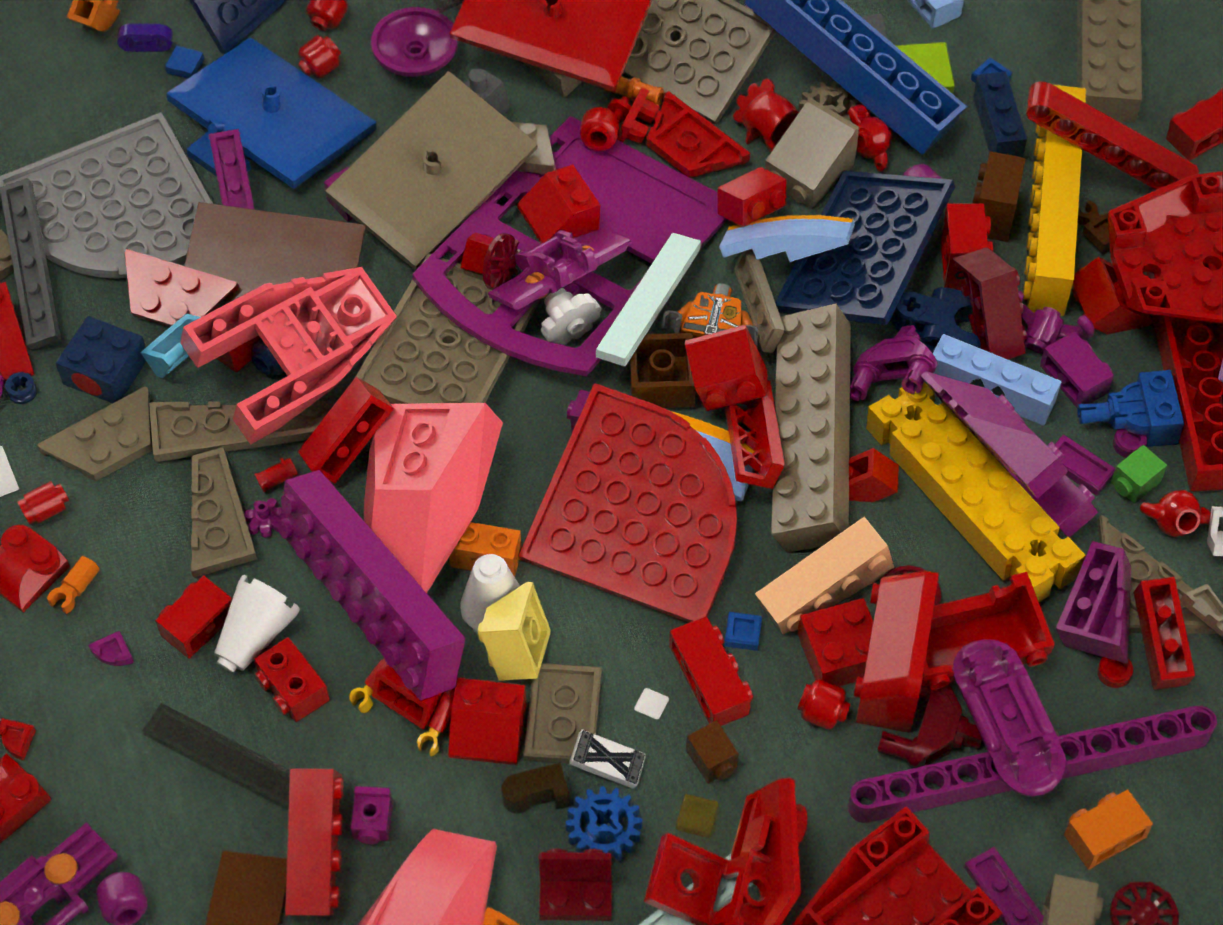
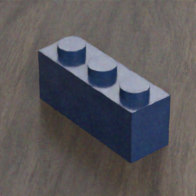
(999, 114)

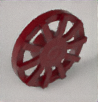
(1143, 910)

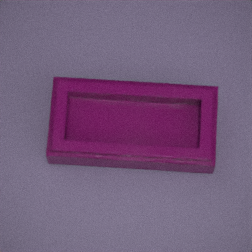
(1084, 466)

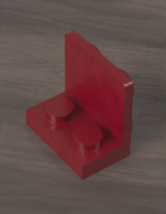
(575, 885)

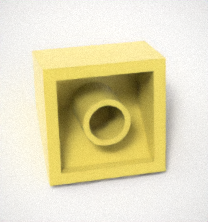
(515, 634)

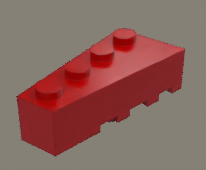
(313, 842)

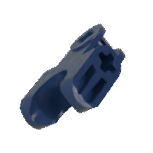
(936, 316)

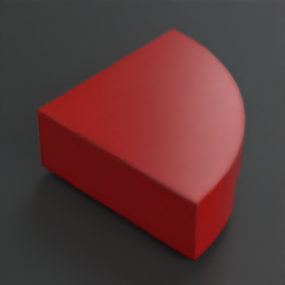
(16, 737)

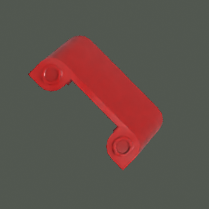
(1002, 615)

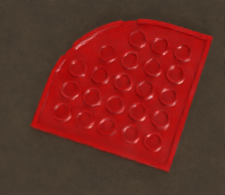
(638, 508)

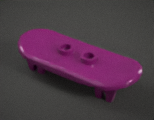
(1009, 717)

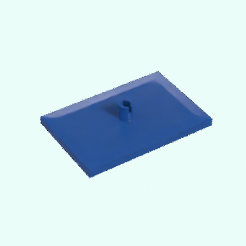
(281, 113)

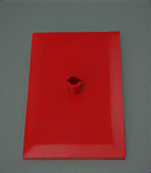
(563, 36)

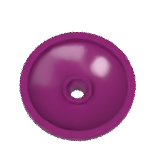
(413, 41)

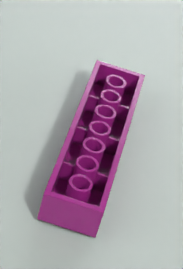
(371, 585)

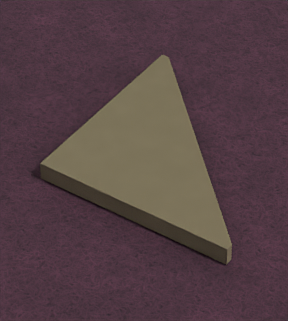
(1147, 568)

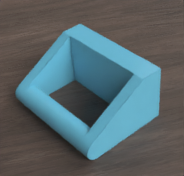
(166, 351)

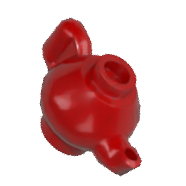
(873, 136)
(1177, 513)

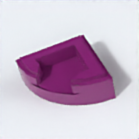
(111, 650)

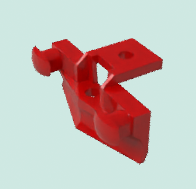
(761, 855)

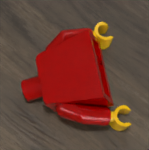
(390, 690)

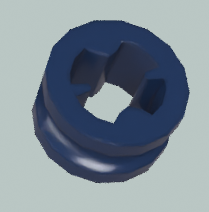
(18, 396)

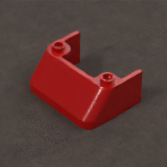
(896, 650)

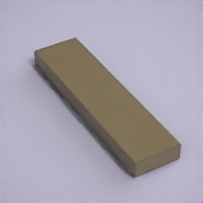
(759, 300)

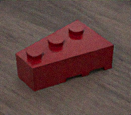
(994, 302)

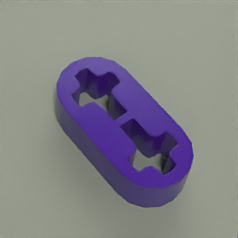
(145, 37)

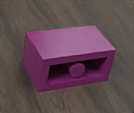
(1079, 369)

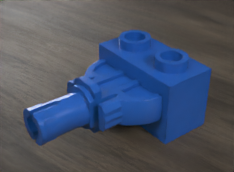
(1141, 408)

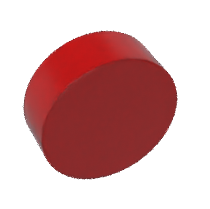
(1114, 673)

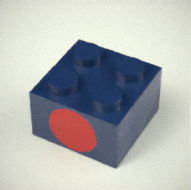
(101, 360)

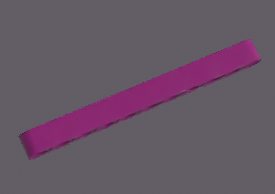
(1077, 745)

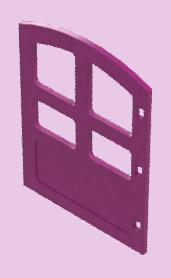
(637, 201)

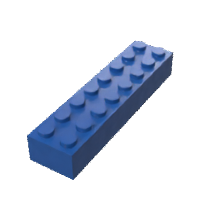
(866, 66)

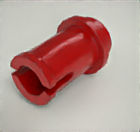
(276, 474)

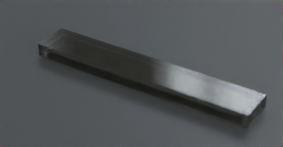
(220, 755)

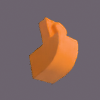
(94, 13)

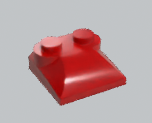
(27, 566)
(19, 796)

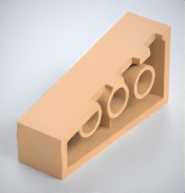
(827, 576)

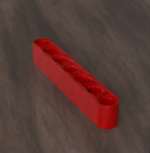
(1105, 137)

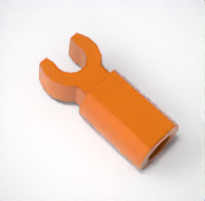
(74, 583)

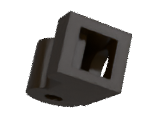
(535, 788)

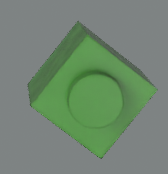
(1138, 474)

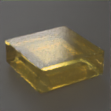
(697, 815)

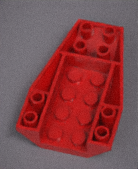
(897, 881)

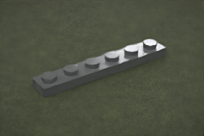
(29, 264)

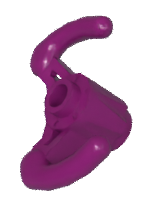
(1047, 326)

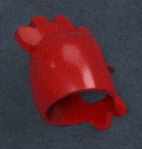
(765, 113)

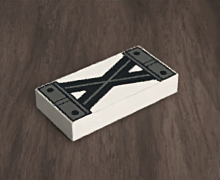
(607, 759)

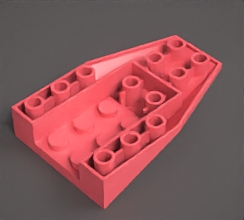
(428, 480)

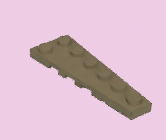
(188, 429)

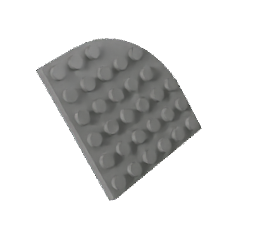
(116, 196)

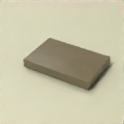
(560, 706)

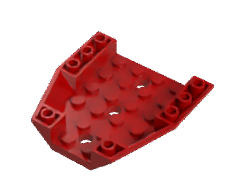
(1173, 237)

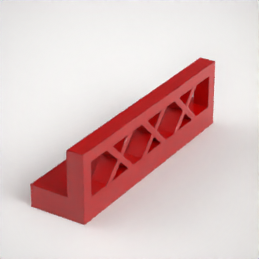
(762, 438)

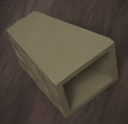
(814, 153)

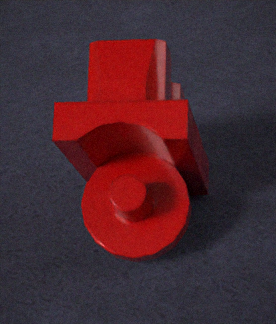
(624, 112)

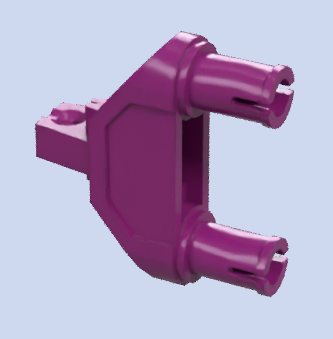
(893, 359)

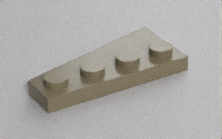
(218, 522)

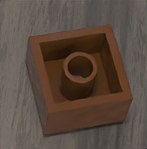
(999, 191)
(662, 371)

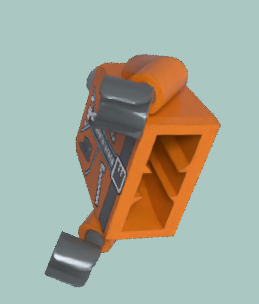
(710, 314)

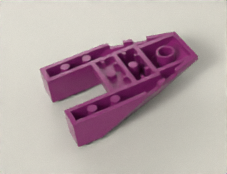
(1018, 450)

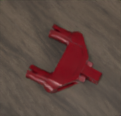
(939, 732)

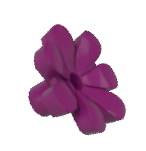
(263, 517)

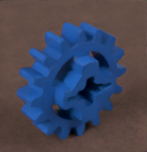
(604, 809)

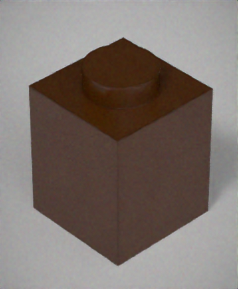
(712, 752)

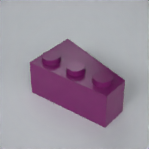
(1099, 605)

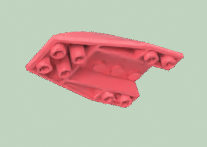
(438, 883)

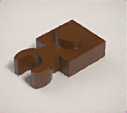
(1095, 226)

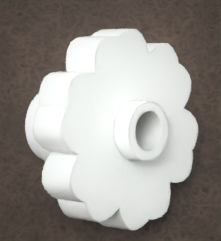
(569, 316)

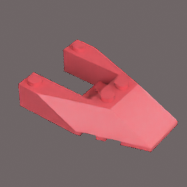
(312, 330)

